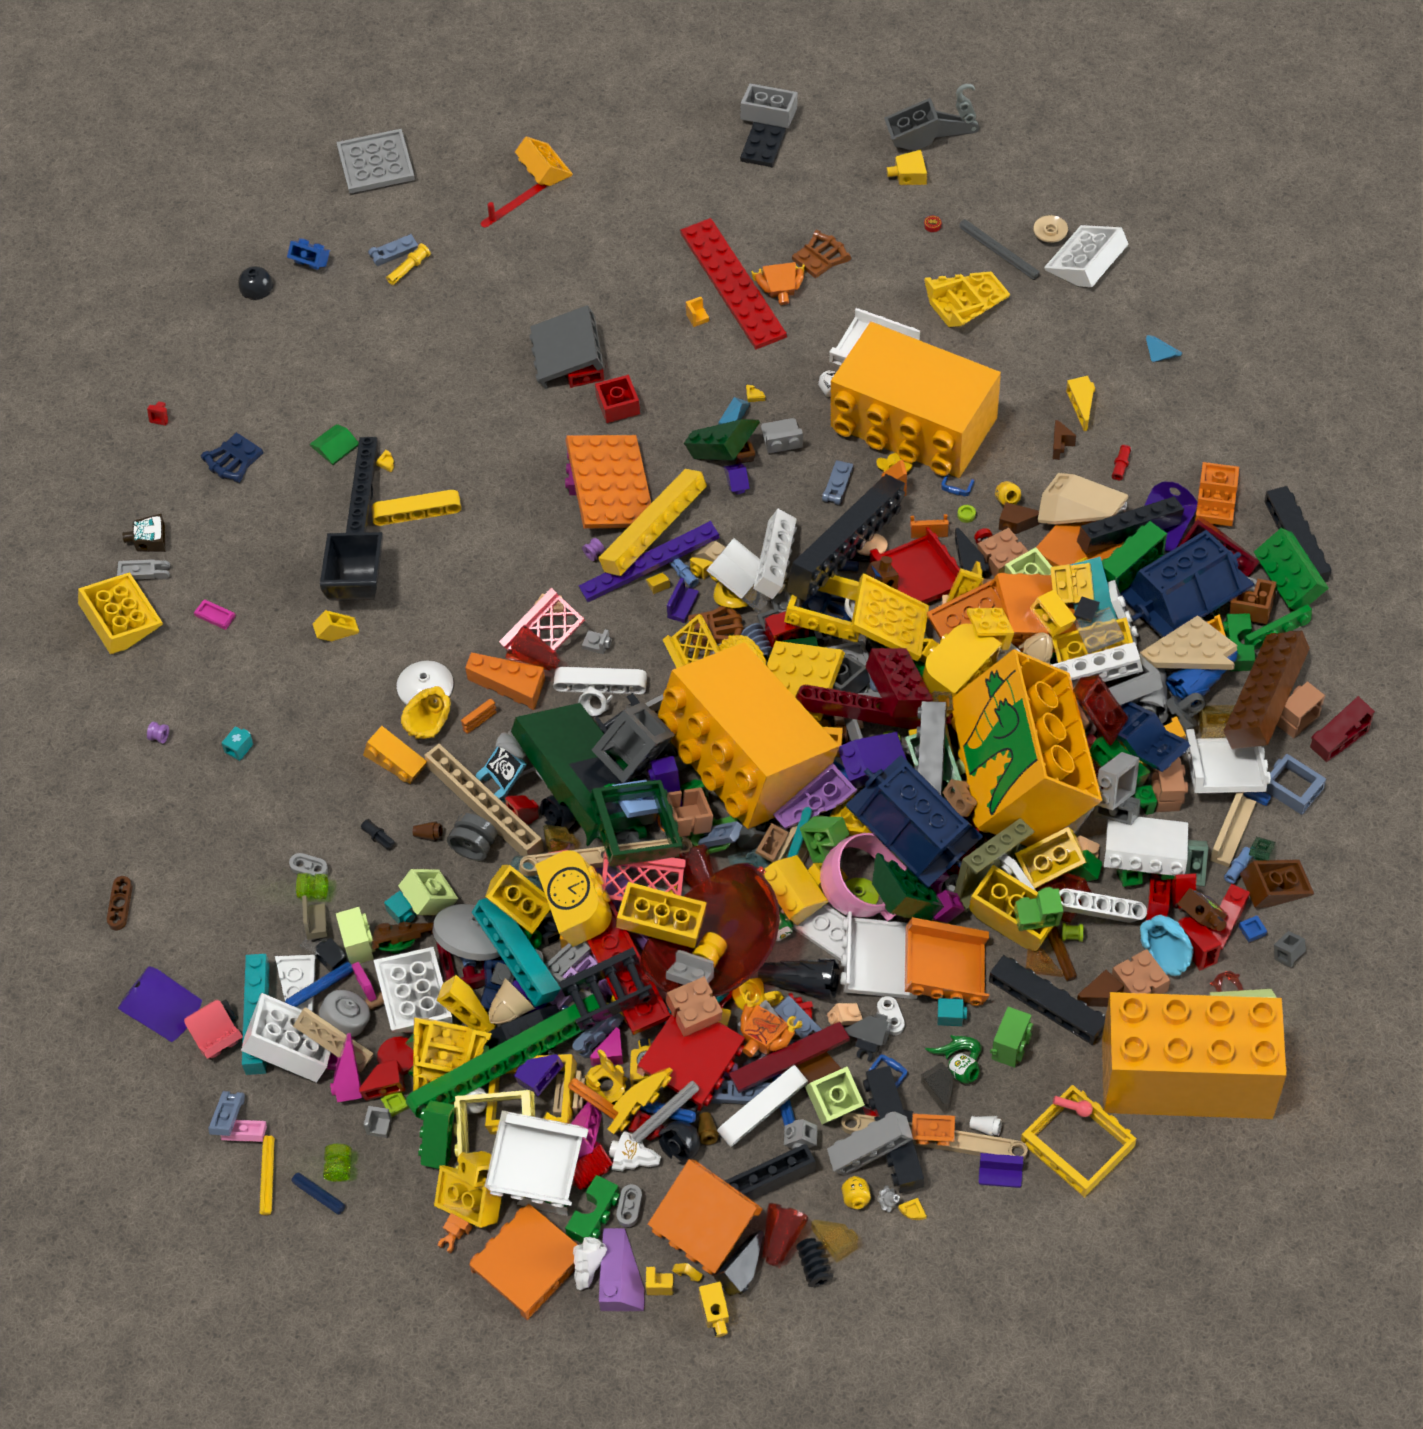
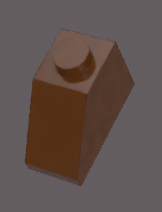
(1018, 518)
(1099, 990)

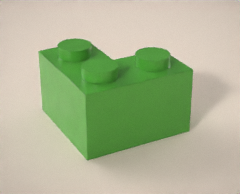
(822, 835)
(1039, 912)

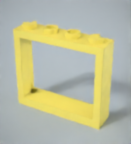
(460, 1110)

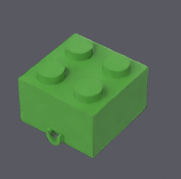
(1012, 1037)

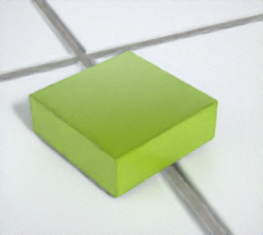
(395, 1103)

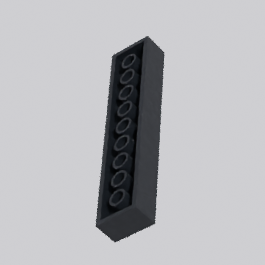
(845, 537)

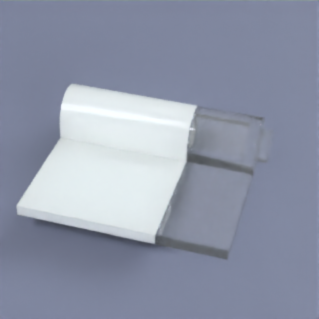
(737, 571)

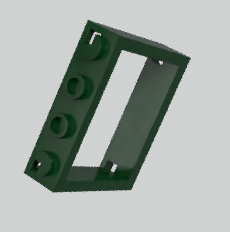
(654, 789)

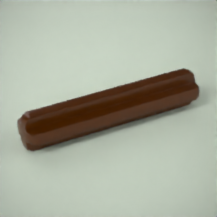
(1061, 954)

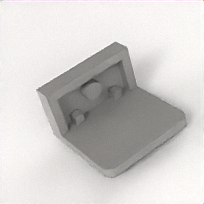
(782, 435)

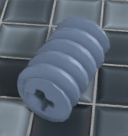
(758, 635)

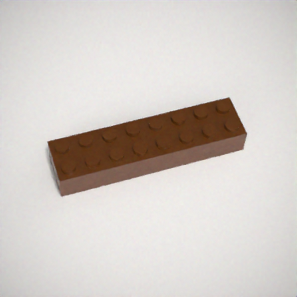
(1266, 690)

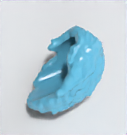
(1167, 944)

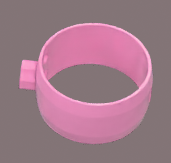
(834, 886)

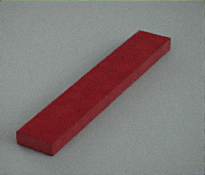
(789, 1056)

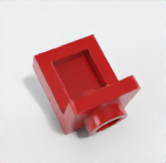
(638, 1120)

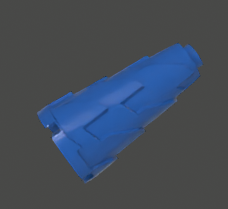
(1195, 680)

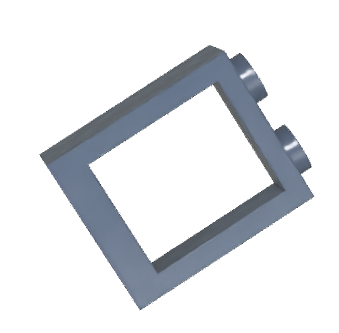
(1287, 797)

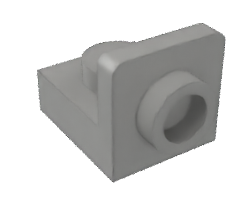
(597, 642)

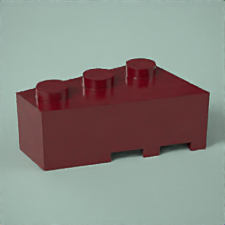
(1343, 729)

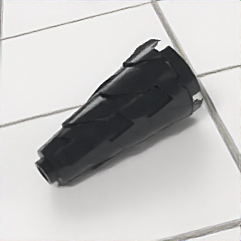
(805, 976)

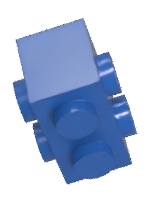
(303, 252)

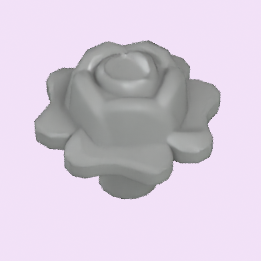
(888, 1198)

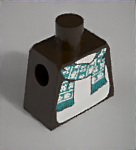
(147, 534)

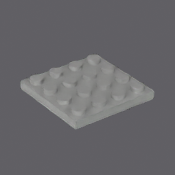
(375, 161)

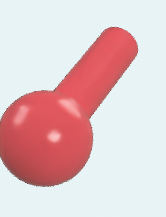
(1082, 1108)

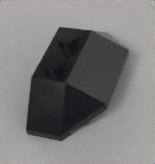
(519, 1025)

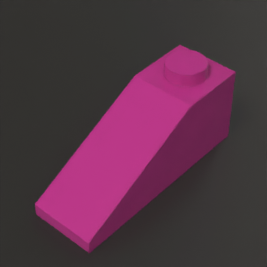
(346, 1075)
(589, 1118)

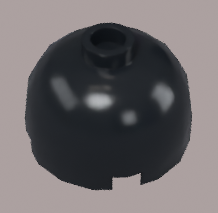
(255, 283)
(557, 813)
(680, 1137)

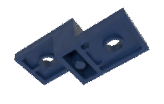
(1148, 739)

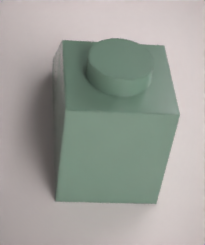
(1197, 860)

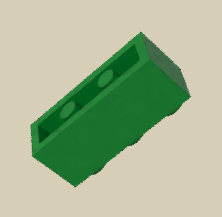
(1103, 753)
(436, 1134)

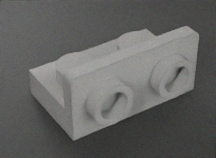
(690, 968)

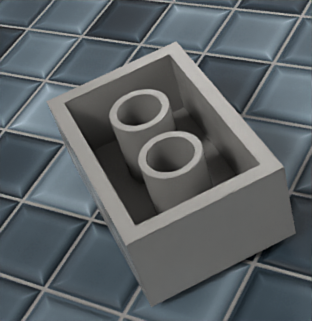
(768, 105)

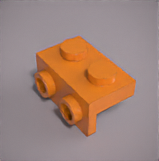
(933, 1128)

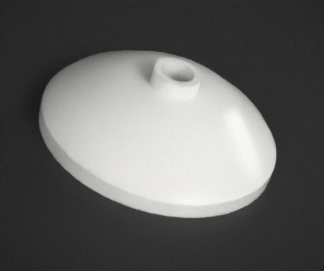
(410, 679)

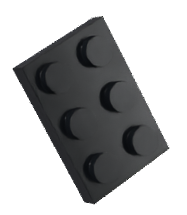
(763, 144)

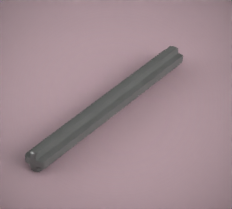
(999, 249)

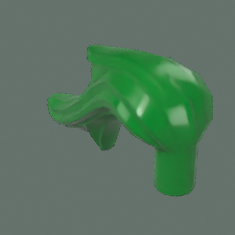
(958, 1043)

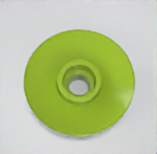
(868, 893)

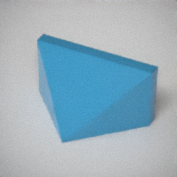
(1160, 350)
(735, 410)

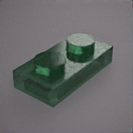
(1261, 849)

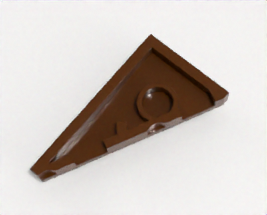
(400, 932)

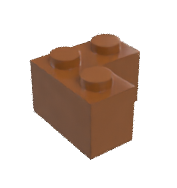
(1256, 603)

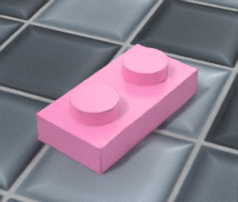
(247, 1131)

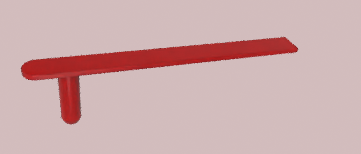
(494, 216)

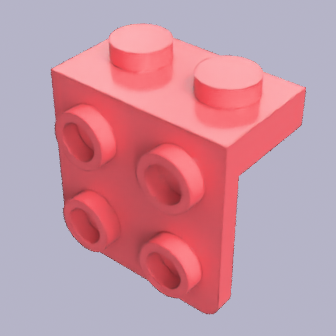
(212, 1029)

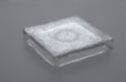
(1100, 632)

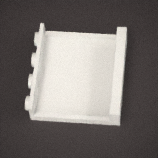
(857, 327)
(1222, 769)
(1147, 846)
(874, 957)
(534, 1158)

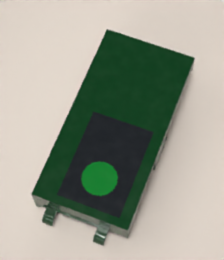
(561, 751)

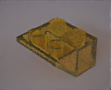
(1213, 720)

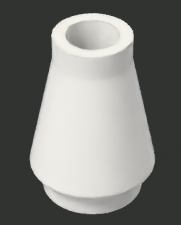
(986, 1124)

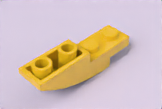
(643, 1093)

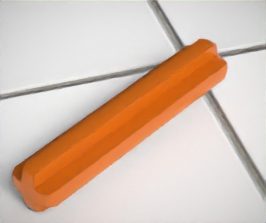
(592, 1097)

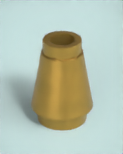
(707, 1129)

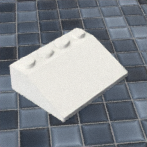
(1088, 254)
(411, 988)
(279, 1043)

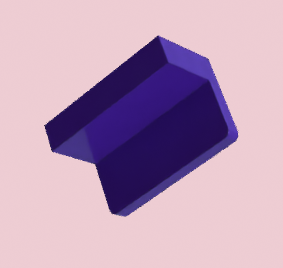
(681, 602)
(1000, 1170)

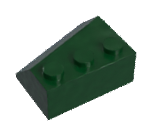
(721, 440)
(903, 891)

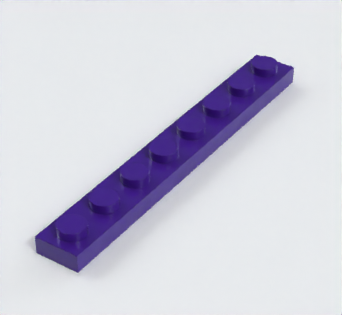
(651, 561)

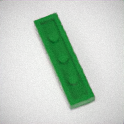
(1284, 624)

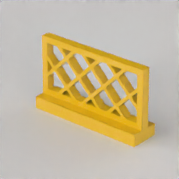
(675, 648)

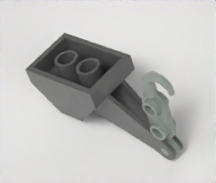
(921, 123)

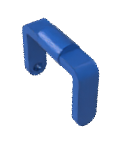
(954, 490)
(893, 1064)

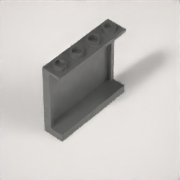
(565, 344)

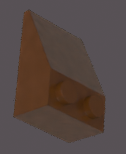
(1276, 882)

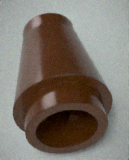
(428, 831)

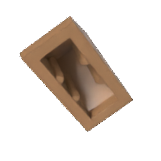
(771, 842)

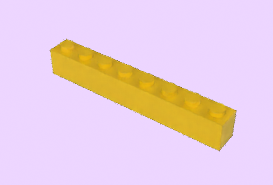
(652, 522)

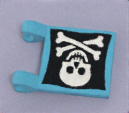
(504, 770)

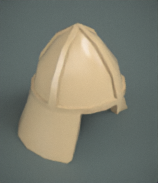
(1039, 647)
(508, 1004)

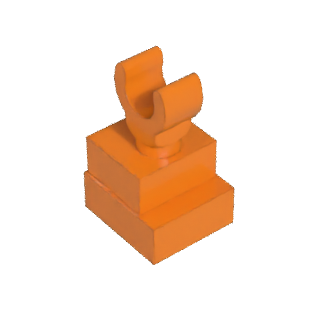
(455, 1227)

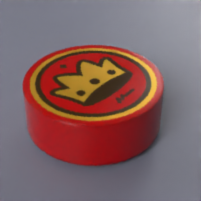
(932, 224)

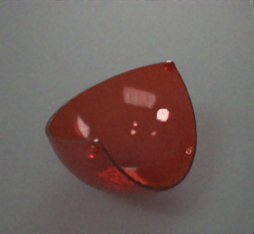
(738, 909)

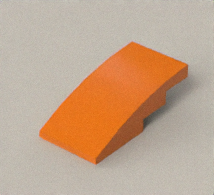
(1217, 493)

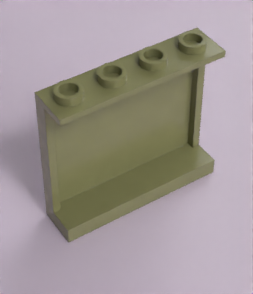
(978, 863)

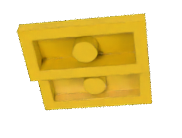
(1072, 582)

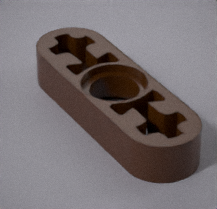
(117, 895)

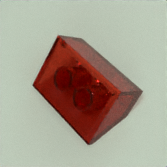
(1100, 706)

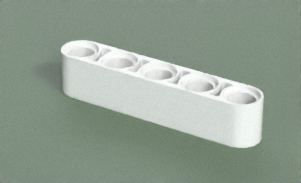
(603, 679)
(1106, 903)
(762, 1106)

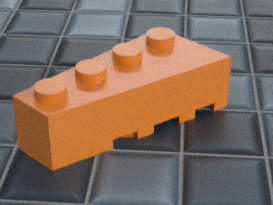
(507, 678)

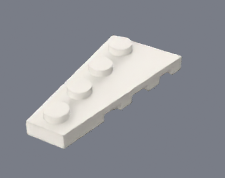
(295, 974)

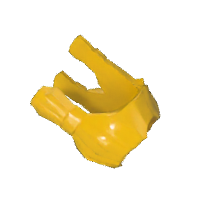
(607, 1070)

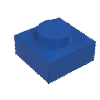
(1252, 928)

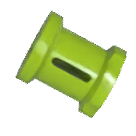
(1072, 932)

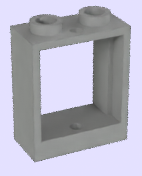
(1118, 780)

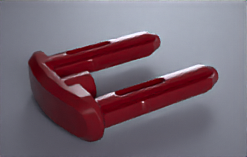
(470, 977)

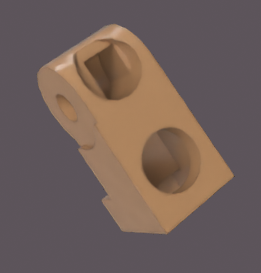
(961, 798)

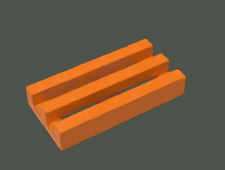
(478, 716)

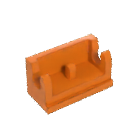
(918, 528)

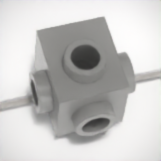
(800, 1133)

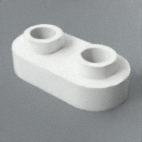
(893, 1013)

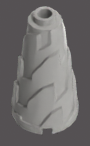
(1156, 700)

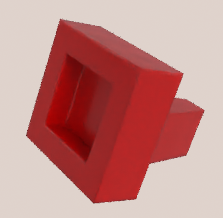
(158, 413)

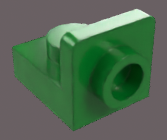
(1147, 798)

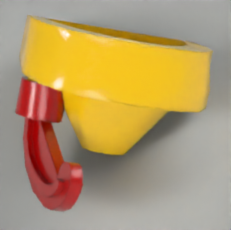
(754, 985)

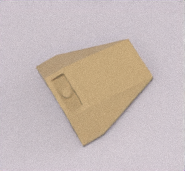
(1078, 500)

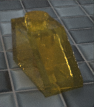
(558, 838)
(836, 1238)

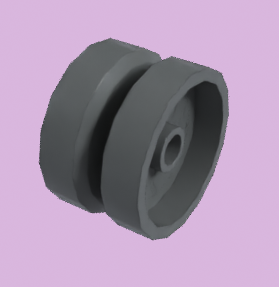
(472, 836)

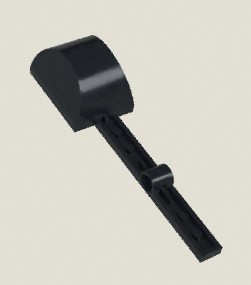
(354, 557)

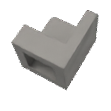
(377, 1121)

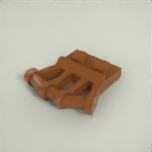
(816, 263)
(713, 619)

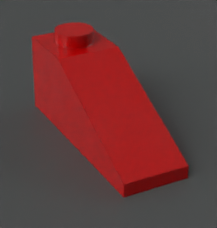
(1158, 897)
(1233, 905)

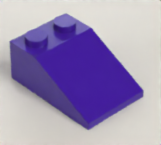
(870, 753)

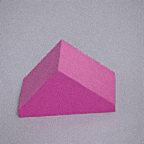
(612, 1049)

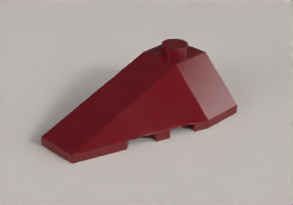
(1246, 562)

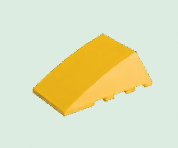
(964, 298)
(443, 1047)

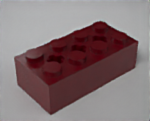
(897, 681)

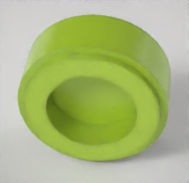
(966, 513)

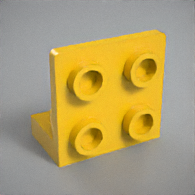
(966, 581)
(992, 623)

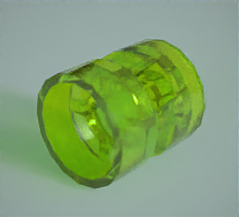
(312, 885)
(337, 1162)

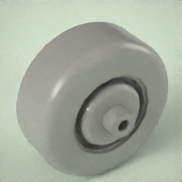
(345, 1012)

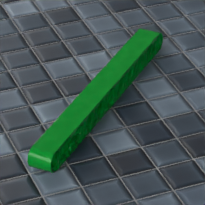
(500, 1058)

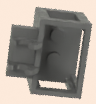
(636, 741)

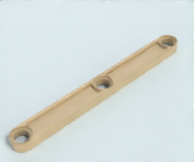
(593, 855)
(963, 1141)

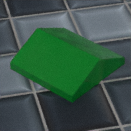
(335, 443)

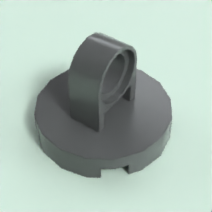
(1185, 710)

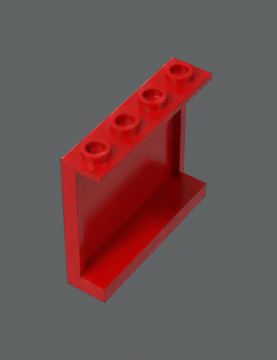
(923, 567)
(696, 1057)

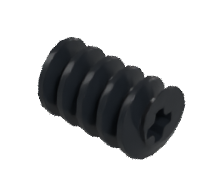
(813, 1262)

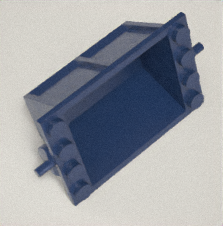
(1186, 584)
(913, 820)

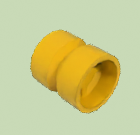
(711, 947)

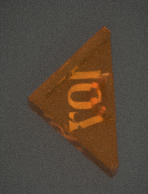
(1042, 963)

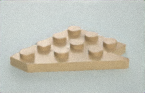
(1192, 647)

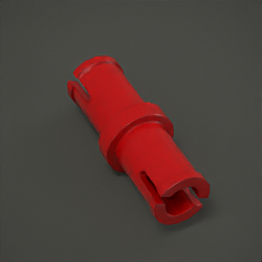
(1121, 462)

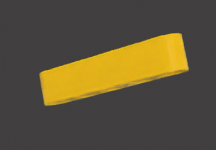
(416, 507)

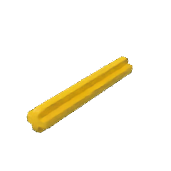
(267, 1175)

